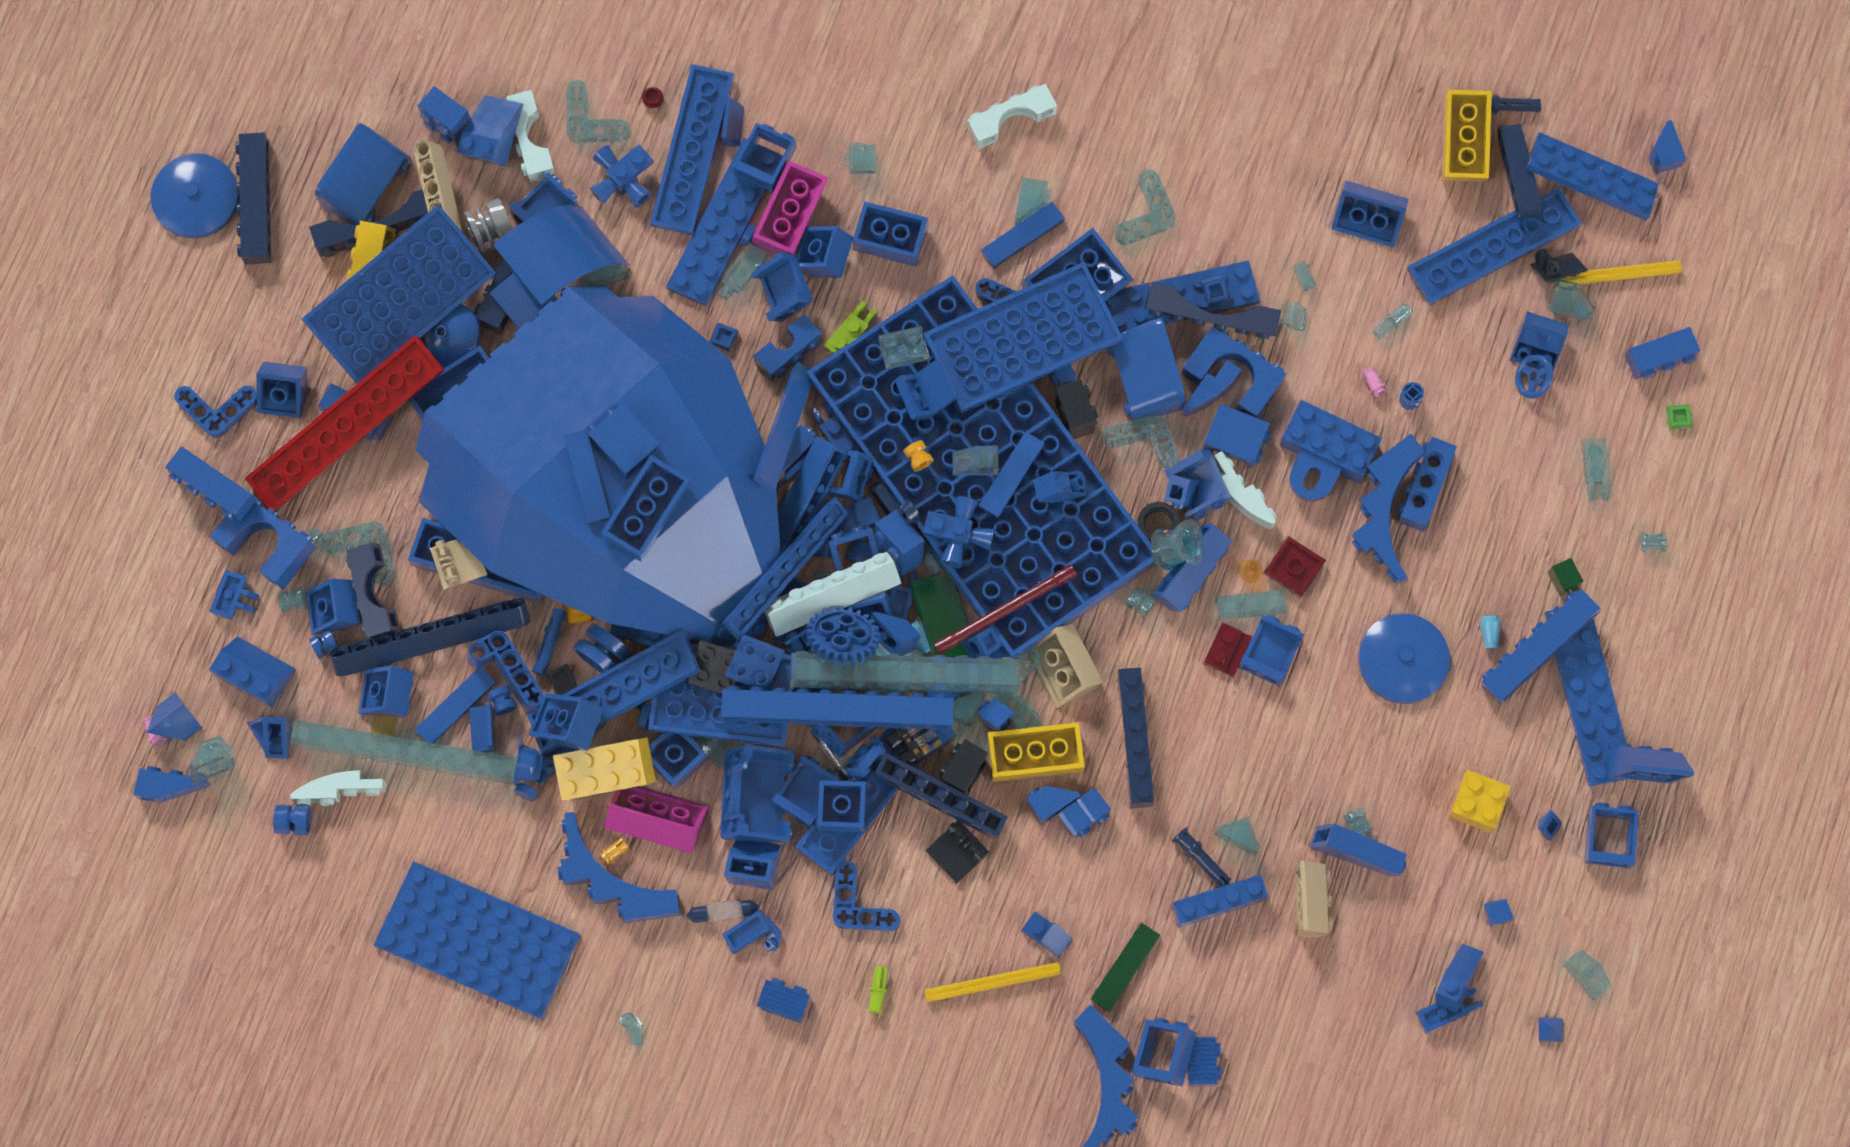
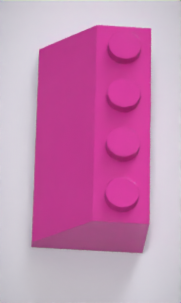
(789, 209)
(656, 817)

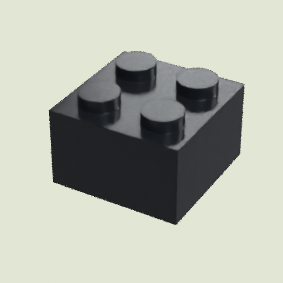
(1075, 409)
(965, 766)

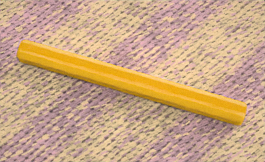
(1627, 272)
(992, 982)

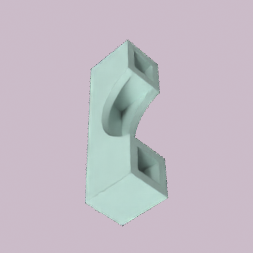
(1035, 104)
(536, 159)

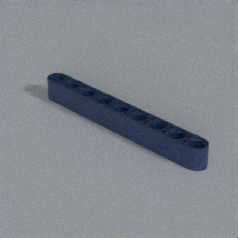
(429, 637)

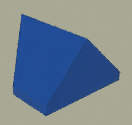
(173, 720)
(272, 735)

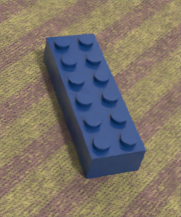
(421, 557)

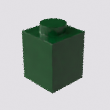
(1565, 577)

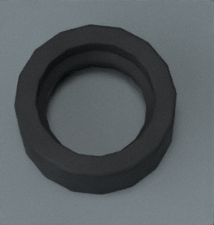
(1157, 507)

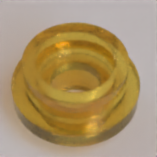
(1250, 564)

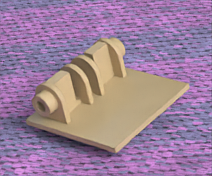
(456, 563)

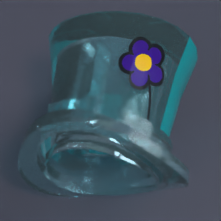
(1177, 545)

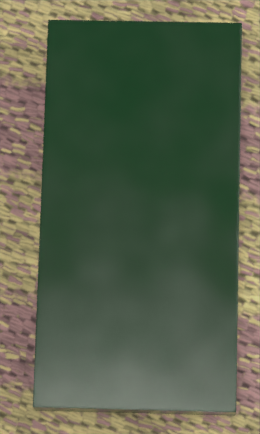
(939, 610)

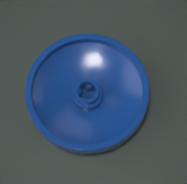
(194, 196)
(1404, 658)

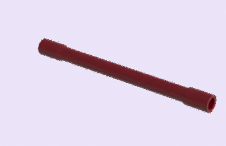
(1055, 580)

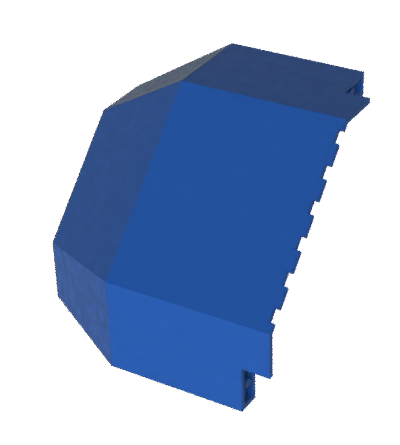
(511, 494)

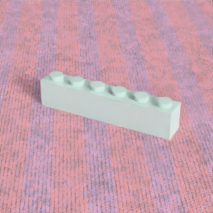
(837, 590)

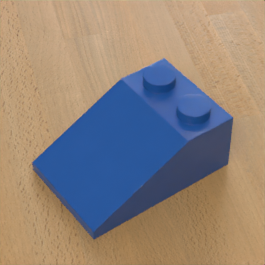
(490, 131)
(566, 721)

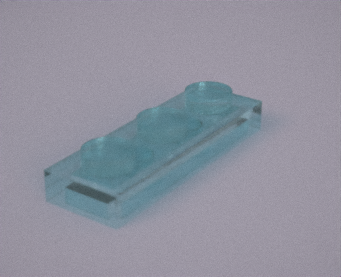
(1251, 605)

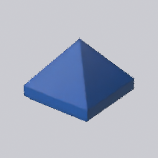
(1549, 825)
(1550, 1029)

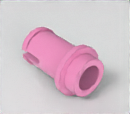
(1374, 382)
(154, 739)

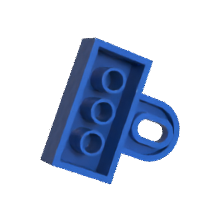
(1328, 447)

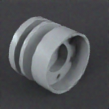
(488, 226)

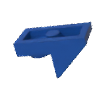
(1047, 934)

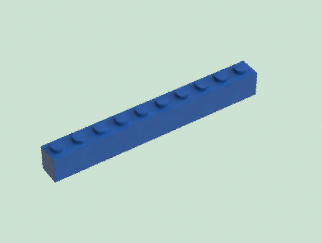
(837, 709)

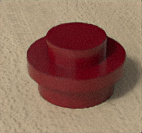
(652, 97)

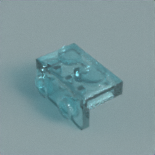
(903, 347)

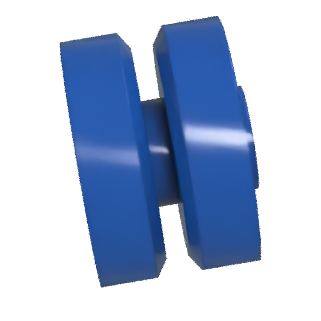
(602, 649)

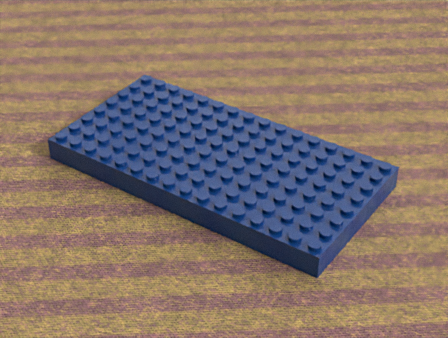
(1029, 536)

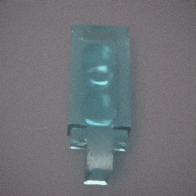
(740, 271)

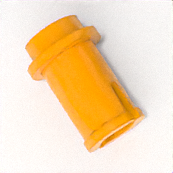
(613, 851)

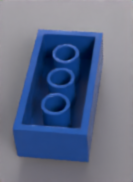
(646, 508)

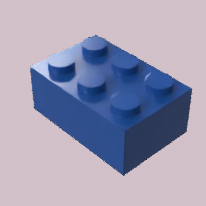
(890, 233)

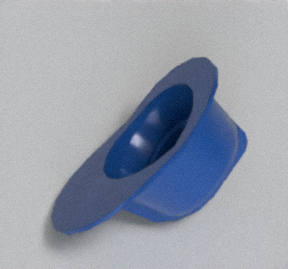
(528, 763)

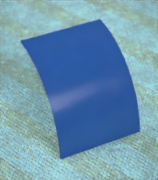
(557, 249)

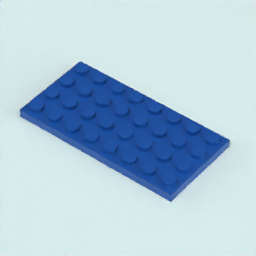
(399, 294)
(1024, 336)
(477, 940)

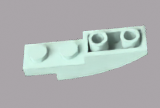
(1246, 500)
(328, 788)

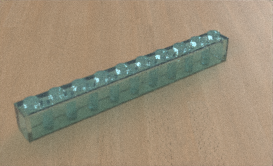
(908, 673)
(403, 752)

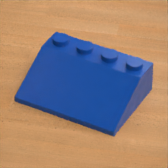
(1101, 262)

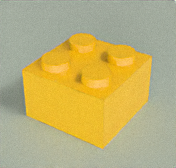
(1479, 801)

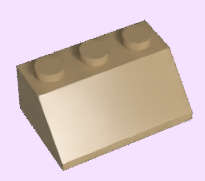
(1066, 665)
(1313, 899)

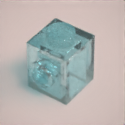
(861, 159)

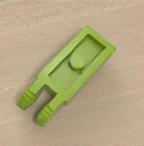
(851, 328)

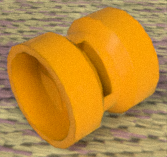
(919, 457)

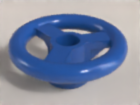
(1537, 378)

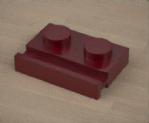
(1227, 649)

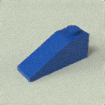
(1458, 977)

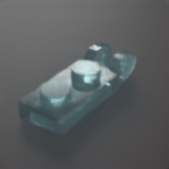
(1596, 467)

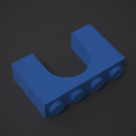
(1219, 347)
(292, 547)

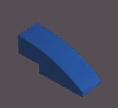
(1212, 388)

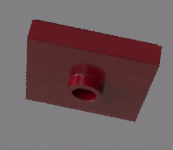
(1294, 566)

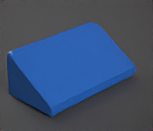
(732, 123)

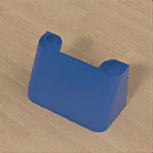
(360, 175)
(1148, 371)
(749, 784)

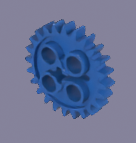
(842, 636)

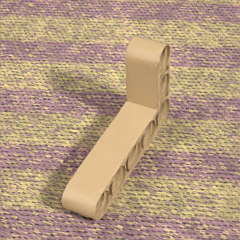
(435, 178)

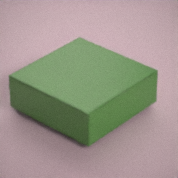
(1679, 417)

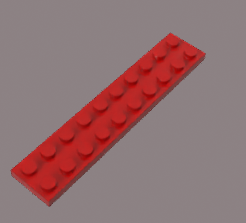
(344, 424)

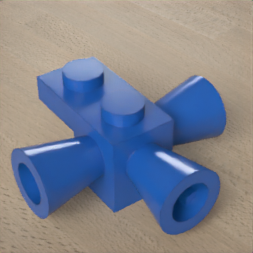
(622, 175)
(957, 531)

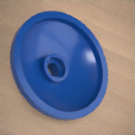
(460, 336)

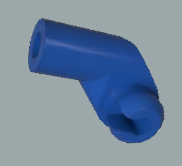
(773, 938)

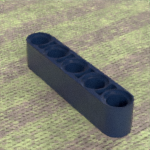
(1520, 180)

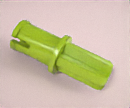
(878, 989)

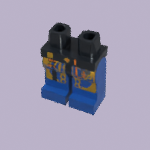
(919, 742)

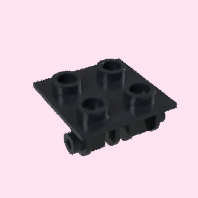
(1555, 268)
(713, 665)
(957, 851)

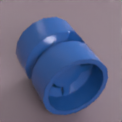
(295, 820)

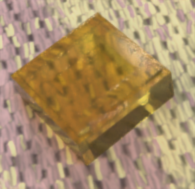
(384, 725)

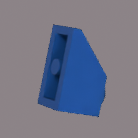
(1667, 151)
(896, 634)
(995, 715)
(1050, 801)

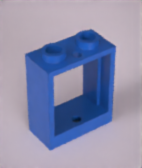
(755, 175)
(797, 453)
(853, 486)
(839, 538)
(834, 743)
(1612, 859)
(1180, 1057)

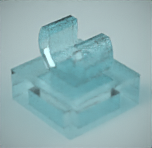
(1296, 316)

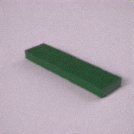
(1125, 967)

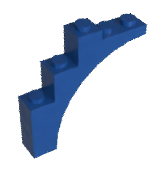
(1388, 472)
(637, 902)
(1107, 1047)

